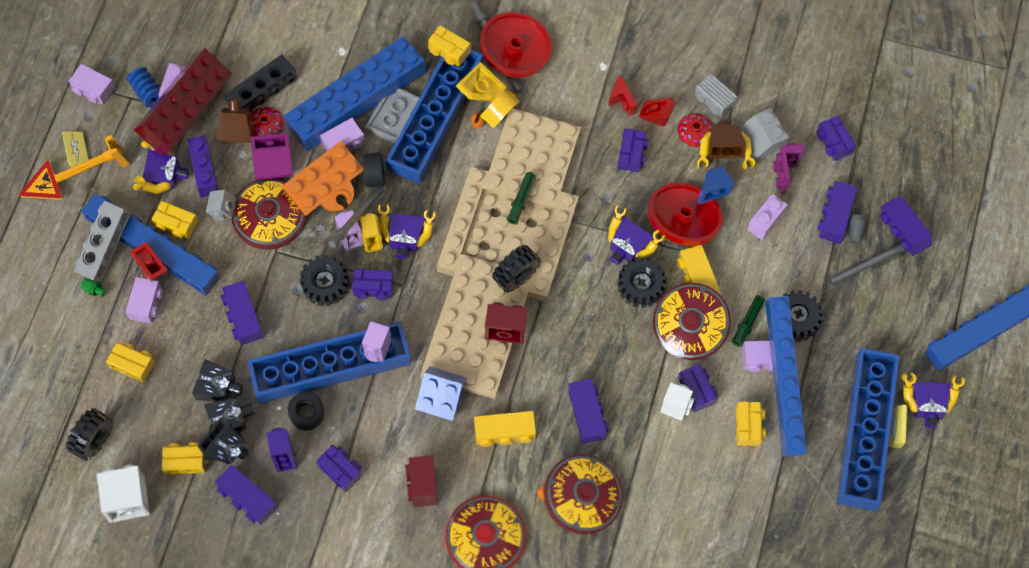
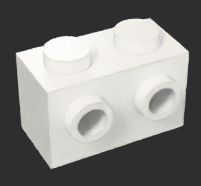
(677, 401)

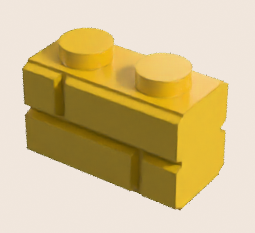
(449, 46)
(174, 220)
(130, 362)
(749, 424)
(183, 459)

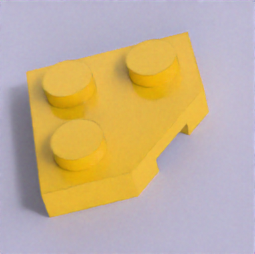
(481, 84)

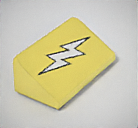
(75, 147)
(898, 427)

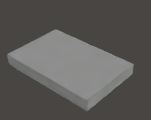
(392, 115)

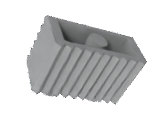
(715, 95)

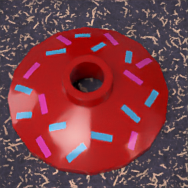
(272, 126)
(688, 133)

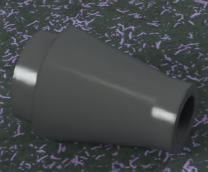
(856, 228)

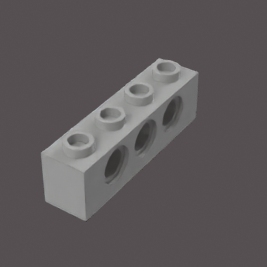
(111, 236)

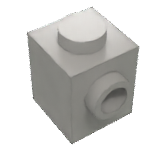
(221, 205)

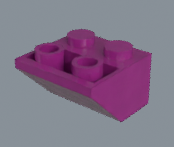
(271, 156)

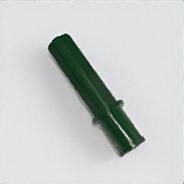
(518, 204)
(745, 327)

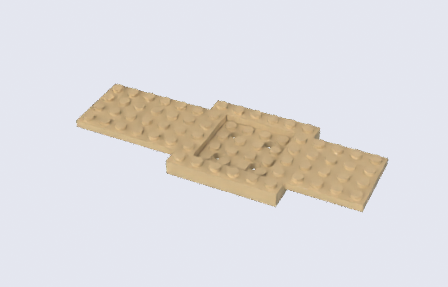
(525, 146)

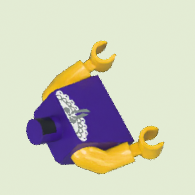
(160, 172)
(405, 231)
(630, 240)
(930, 399)

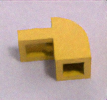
(500, 108)

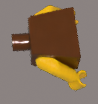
(725, 142)

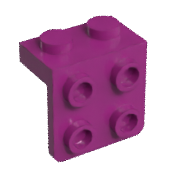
(787, 157)

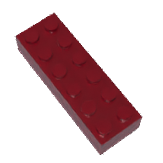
(182, 102)

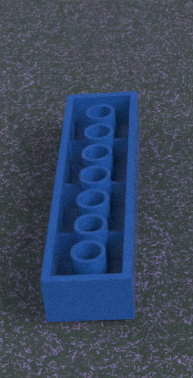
(355, 92)
(430, 120)
(323, 364)
(868, 430)

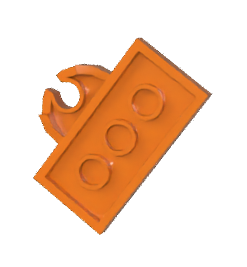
(324, 181)

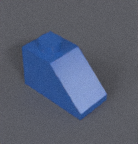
(715, 185)

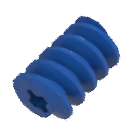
(144, 86)

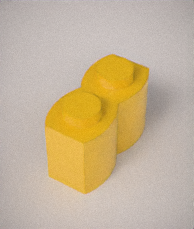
(371, 232)

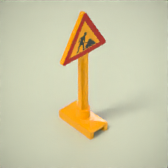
(45, 182)

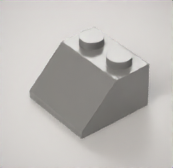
(765, 134)

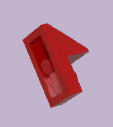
(623, 95)
(657, 111)
(148, 262)

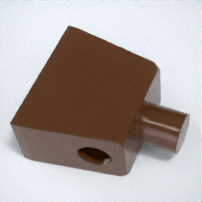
(234, 123)

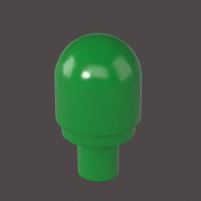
(92, 287)

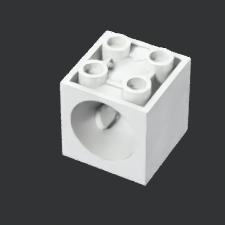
(123, 493)

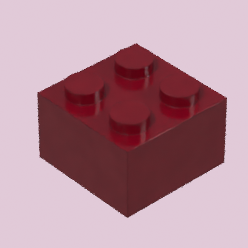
(505, 323)
(422, 478)

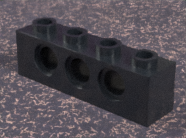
(264, 77)

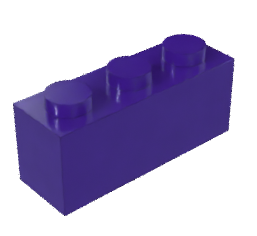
(202, 165)
(836, 212)
(906, 226)
(241, 313)
(587, 411)
(281, 449)
(245, 495)

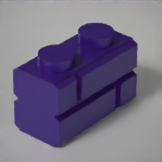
(836, 138)
(632, 150)
(373, 284)
(697, 381)
(339, 467)

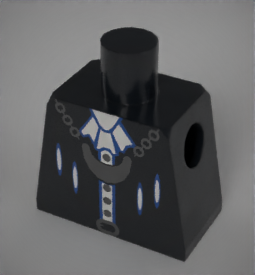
(215, 383)
(229, 410)
(223, 443)

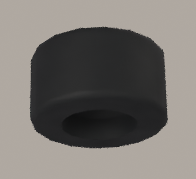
(373, 170)
(300, 400)

